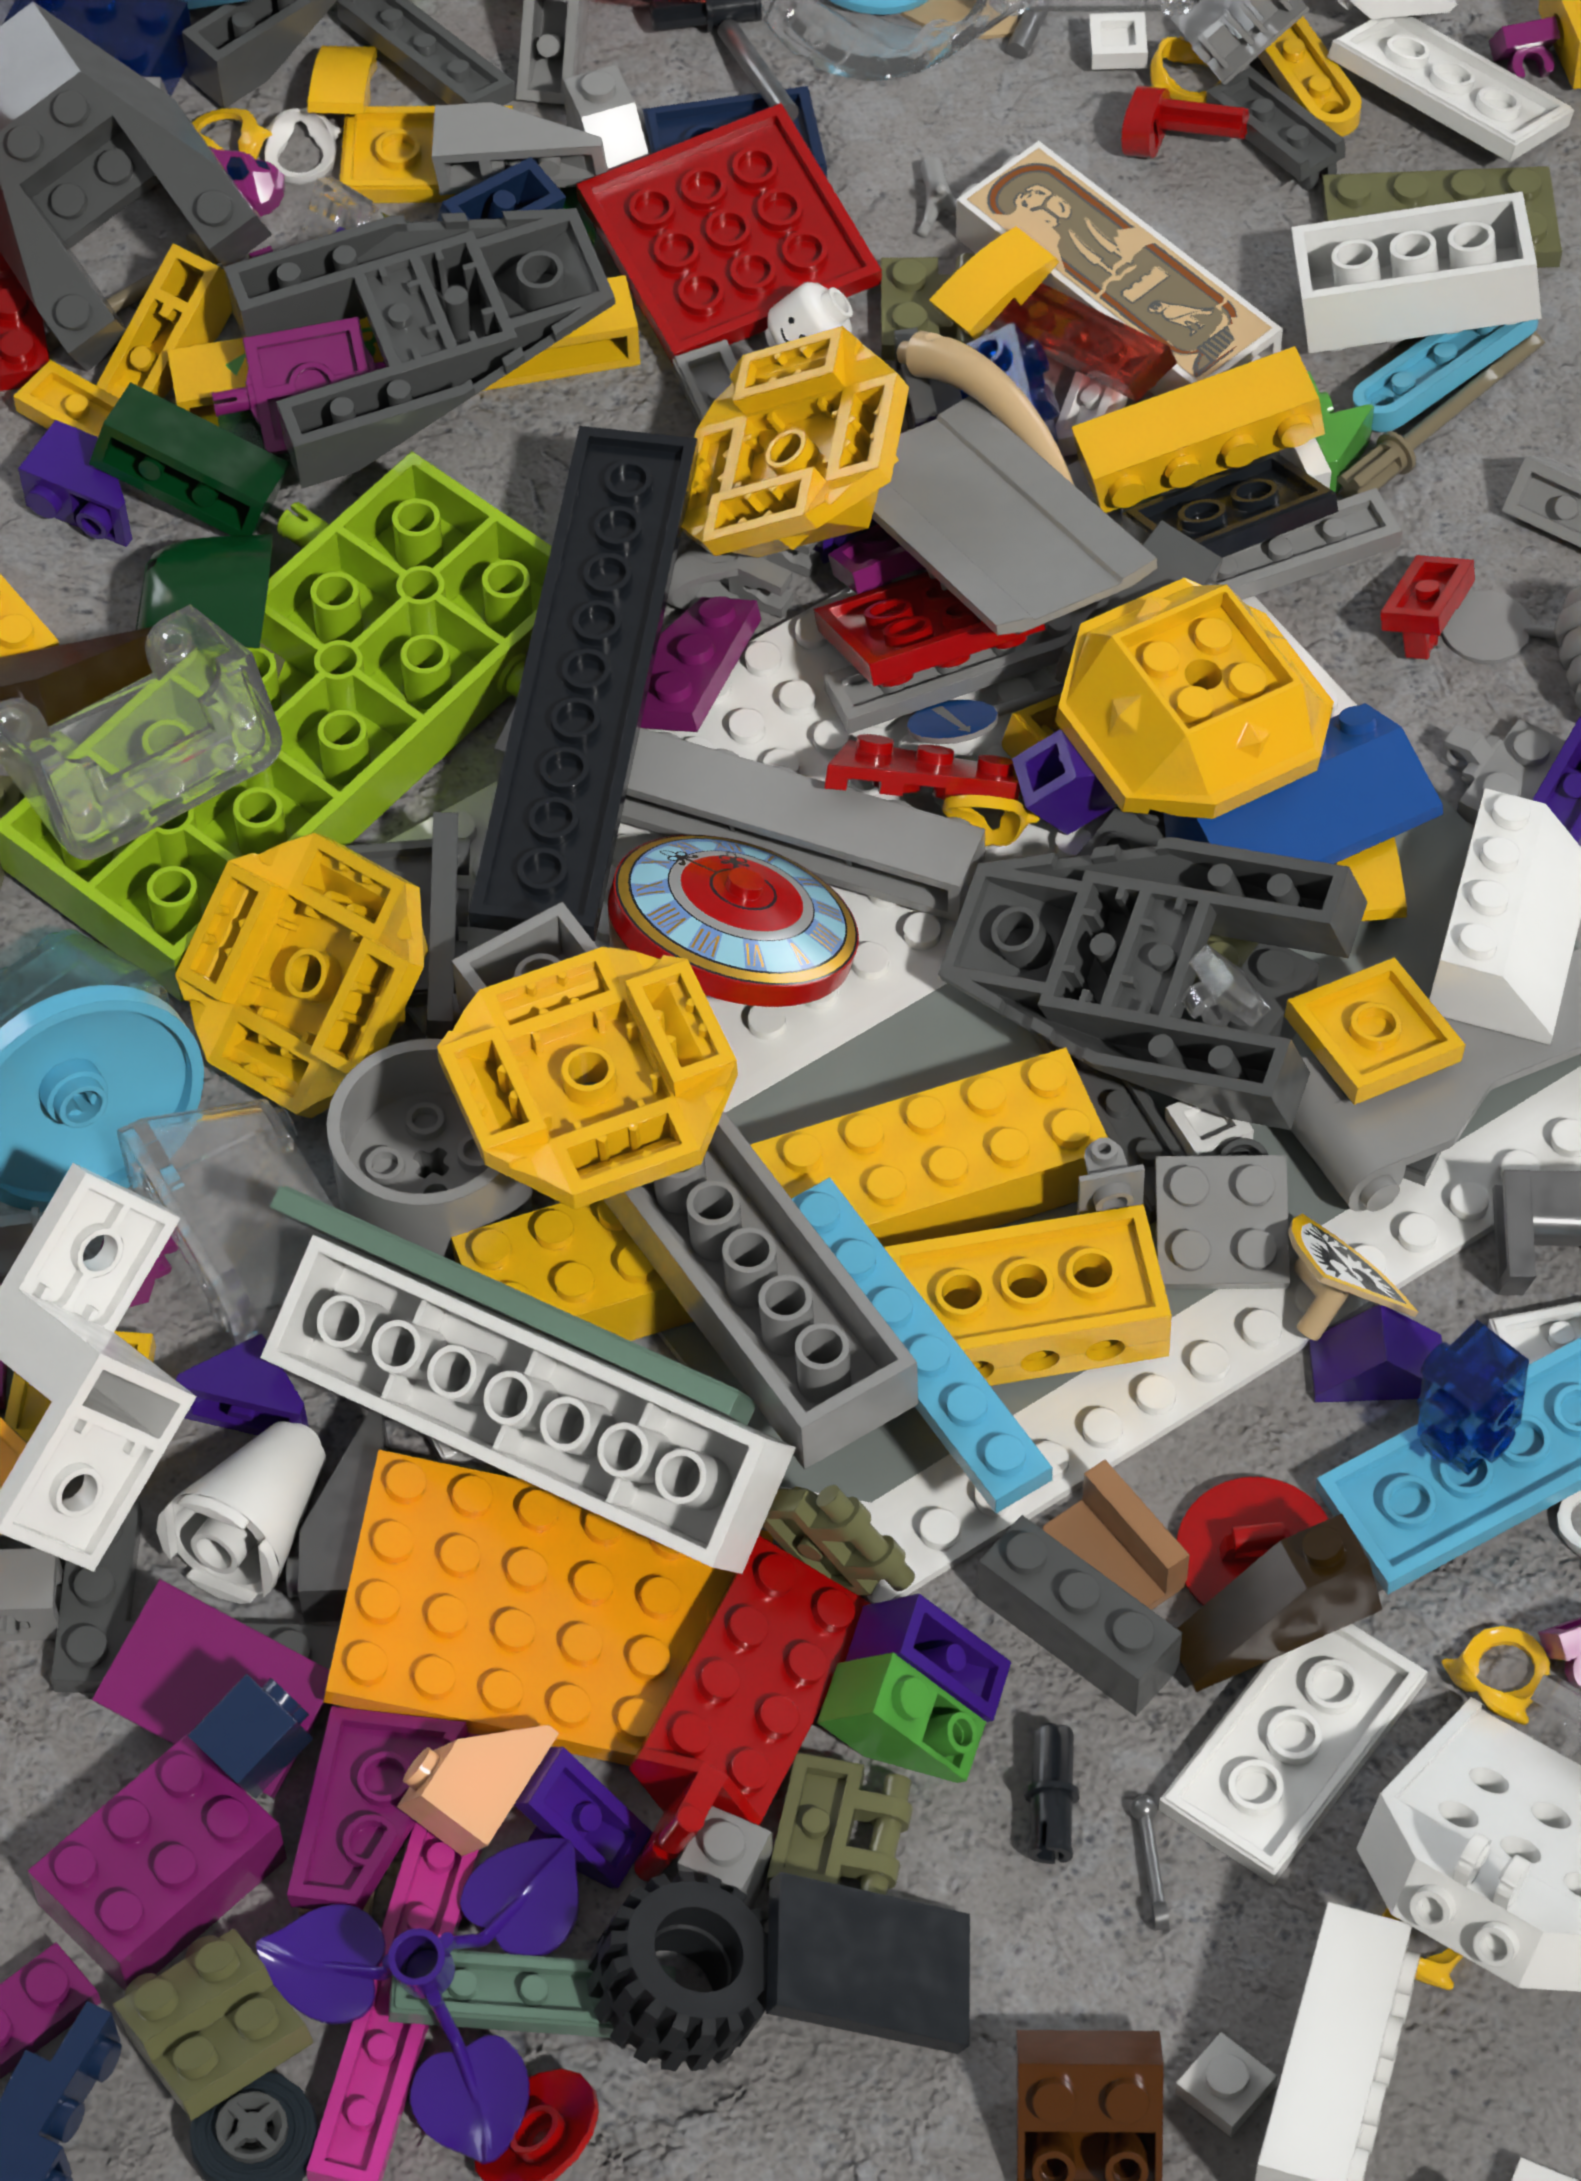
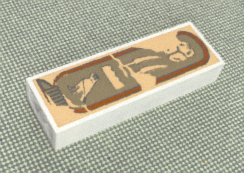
(1117, 265)

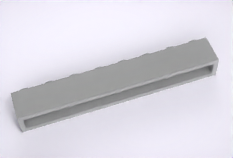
(836, 834)

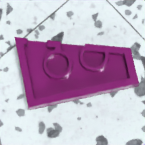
(353, 1810)

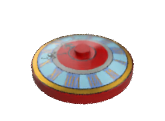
(739, 914)

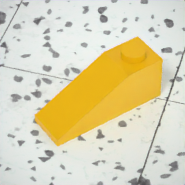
(180, 309)

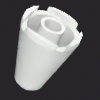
(245, 1513)

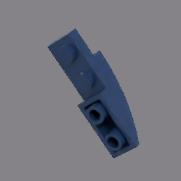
(47, 2098)

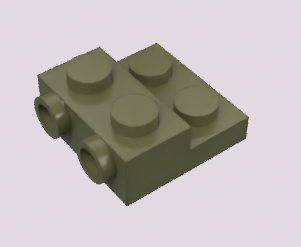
(211, 2022)

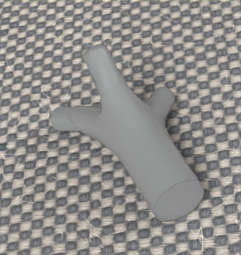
(937, 194)

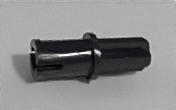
(683, 14)
(1051, 1794)

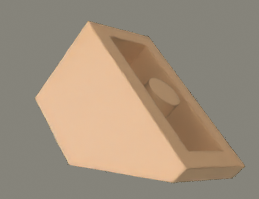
(472, 1784)

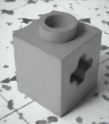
(29, 1594)

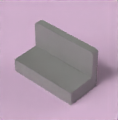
(1547, 497)

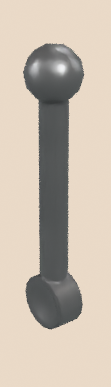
(1144, 1810)

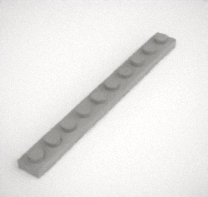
(1355, 532)

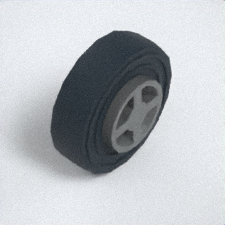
(246, 2116)

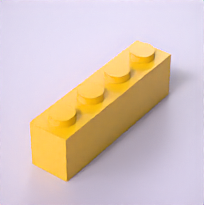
(1198, 430)

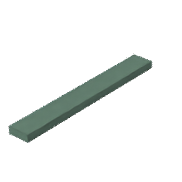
(513, 1304)

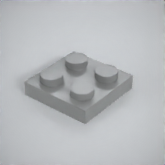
(1222, 1221)

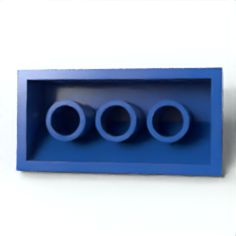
(1358, 797)

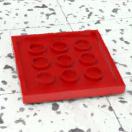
(726, 230)

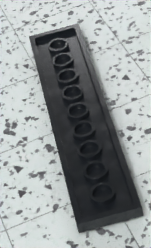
(585, 679)

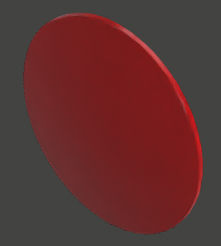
(1238, 1525)

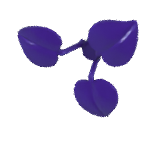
(333, 1955)

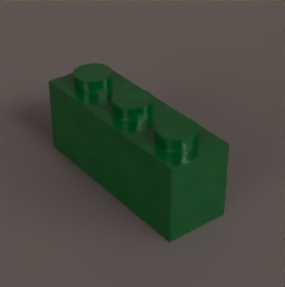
(188, 462)

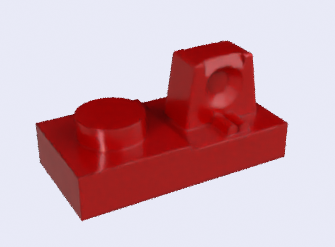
(1426, 601)

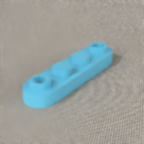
(1433, 370)

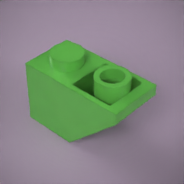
(901, 1718)

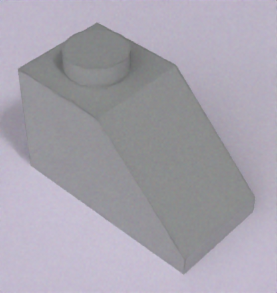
(550, 47)
(604, 107)

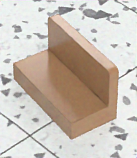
(1122, 1538)

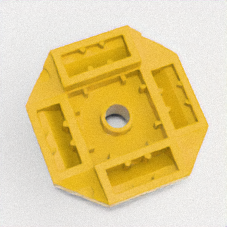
(795, 446)
(1191, 703)
(302, 968)
(601, 1019)

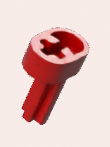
(1154, 112)

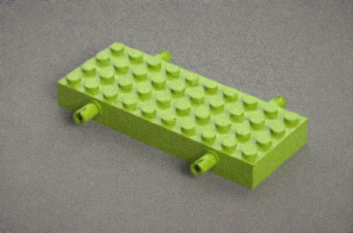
(394, 648)

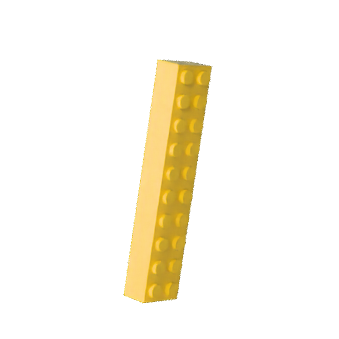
(908, 1167)

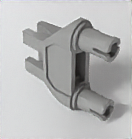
(739, 576)

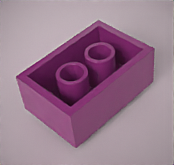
(158, 1864)

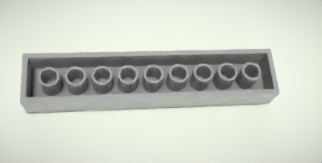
(742, 1257)

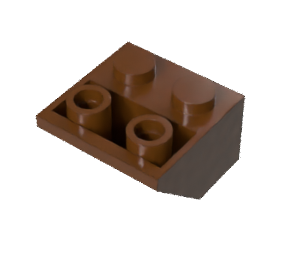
(1089, 2105)

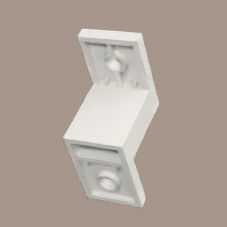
(108, 1400)

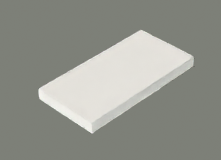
(1452, 84)
(1292, 1747)

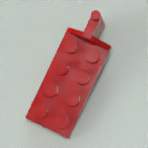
(744, 1699)

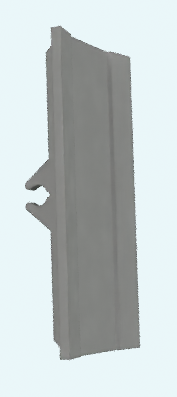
(1002, 523)

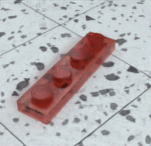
(1090, 341)

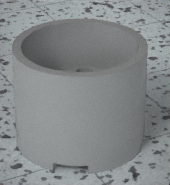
(409, 1155)

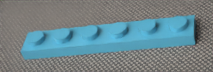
(950, 1388)

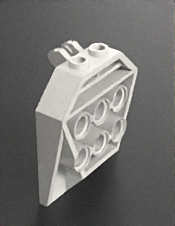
(1485, 1850)

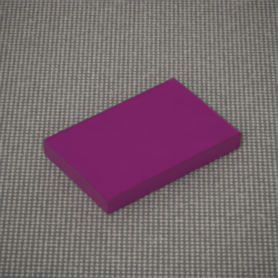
(189, 1658)

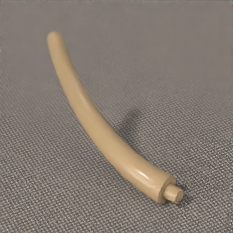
(973, 373)

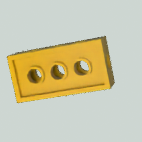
(1046, 1293)

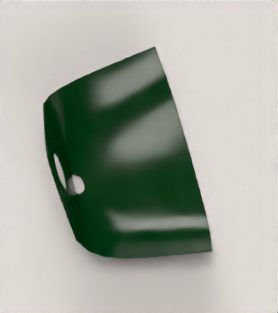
(217, 576)

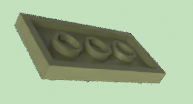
(1384, 192)

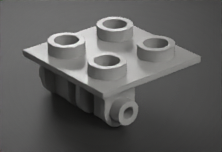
(1235, 32)

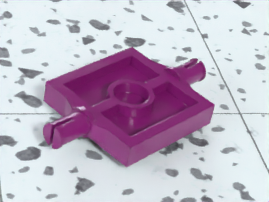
(292, 364)

